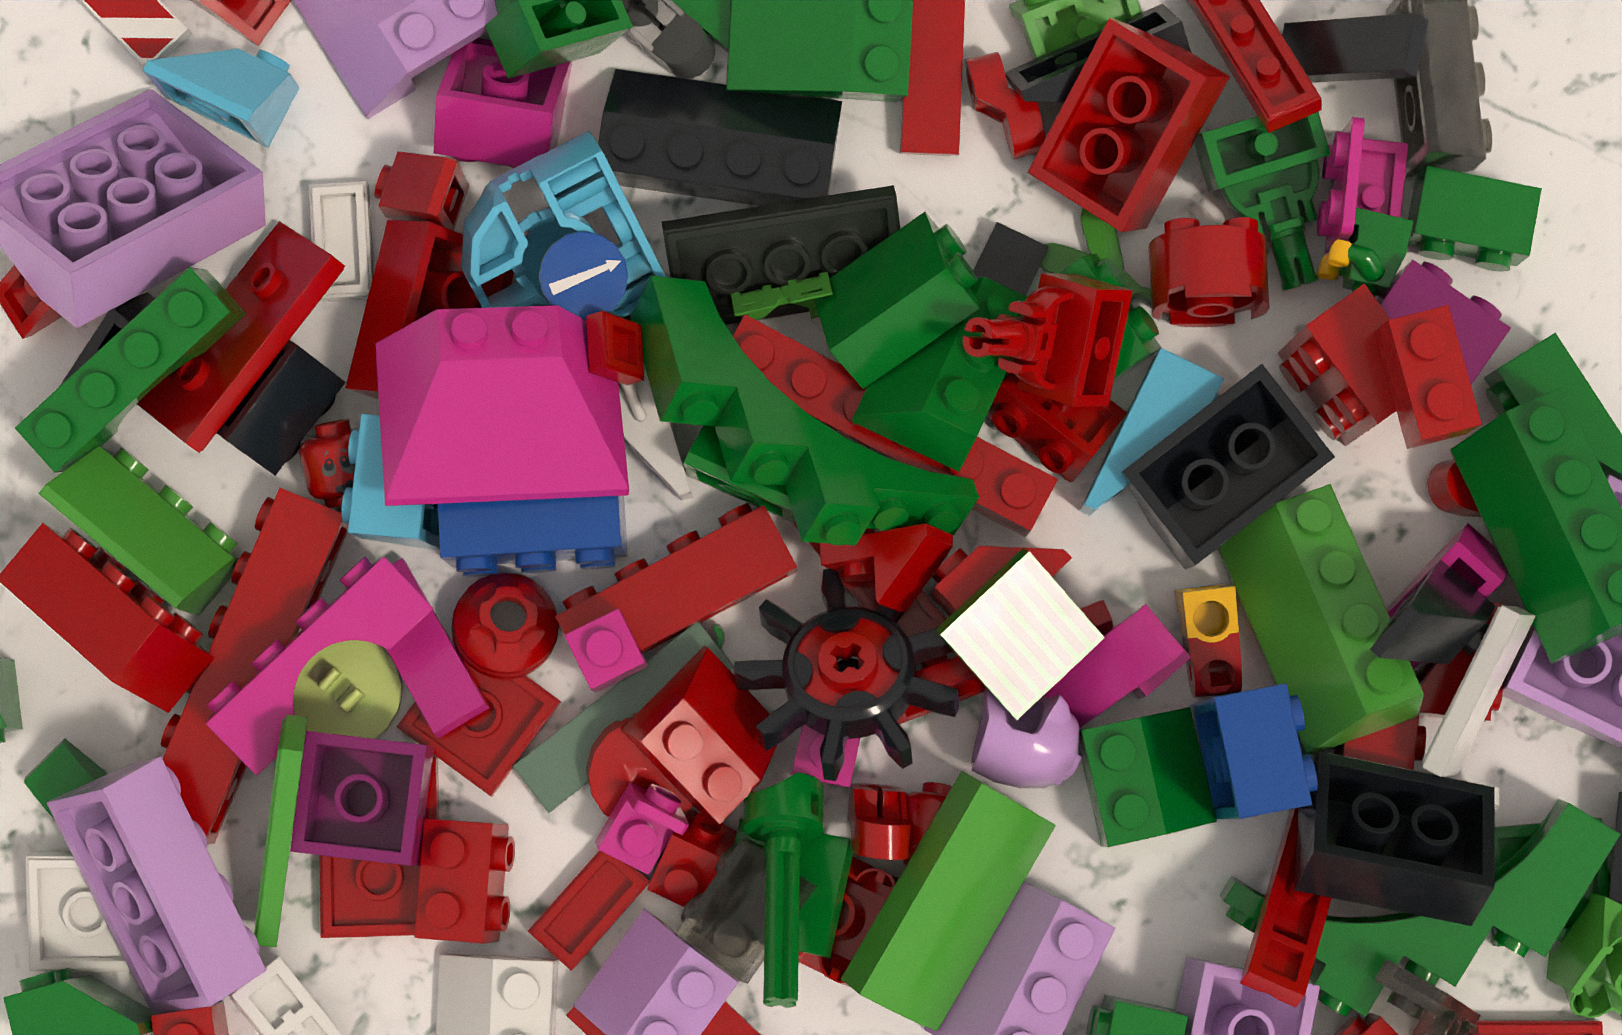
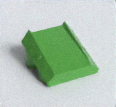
(1591, 959)

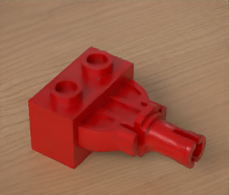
(1063, 342)

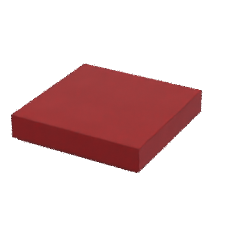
(493, 740)

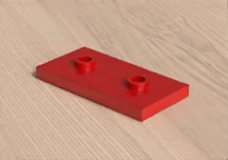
(277, 293)

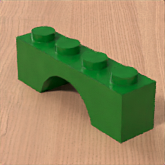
(148, 349)

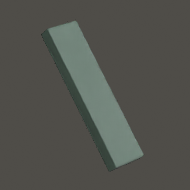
(559, 764)

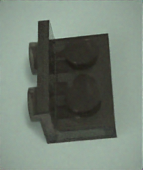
(730, 914)
(1434, 1008)

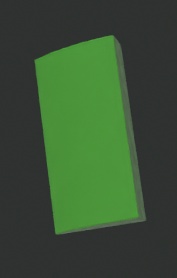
(948, 902)

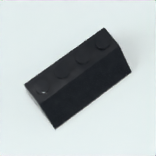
(717, 141)

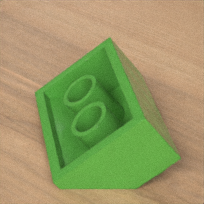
(145, 527)

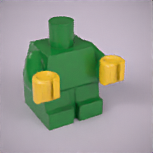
(1371, 255)

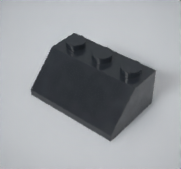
(1225, 467)

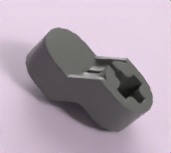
(682, 44)

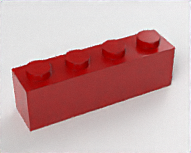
(690, 583)

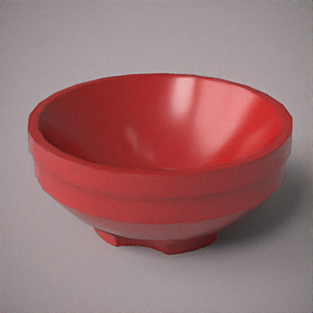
(497, 651)

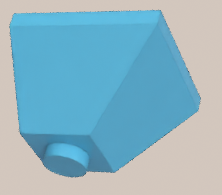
(229, 88)

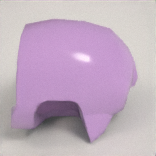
(1029, 751)

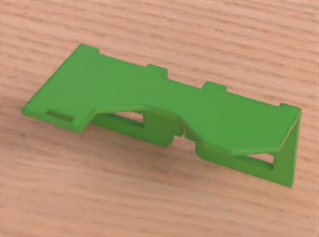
(761, 302)

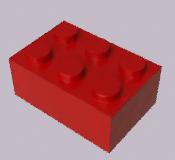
(1342, 367)
(107, 615)

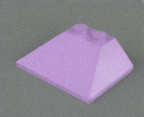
(390, 41)

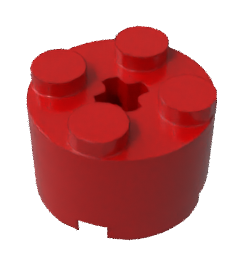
(1208, 272)

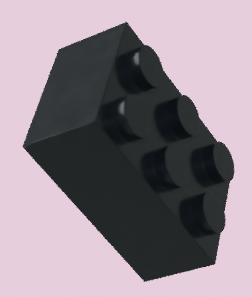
(1397, 840)

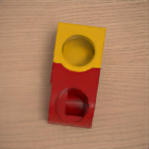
(1211, 639)

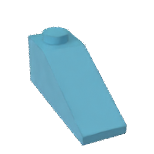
(1165, 400)

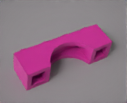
(373, 608)

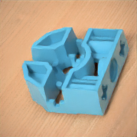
(573, 183)

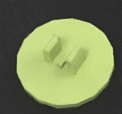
(349, 690)

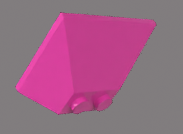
(496, 409)

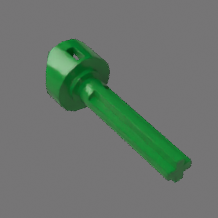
(783, 820)

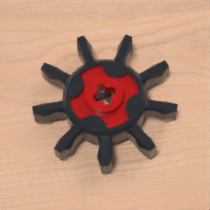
(846, 676)

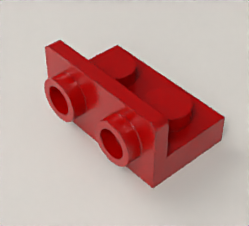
(1052, 431)

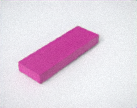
(1117, 665)
(435, 670)

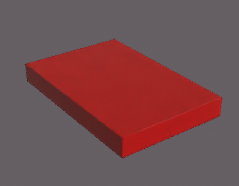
(372, 896)

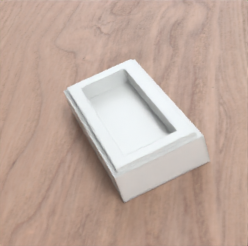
(343, 228)

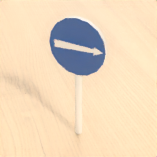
(585, 277)

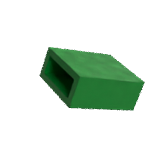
(897, 299)

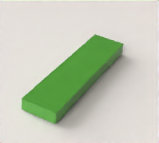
(280, 829)

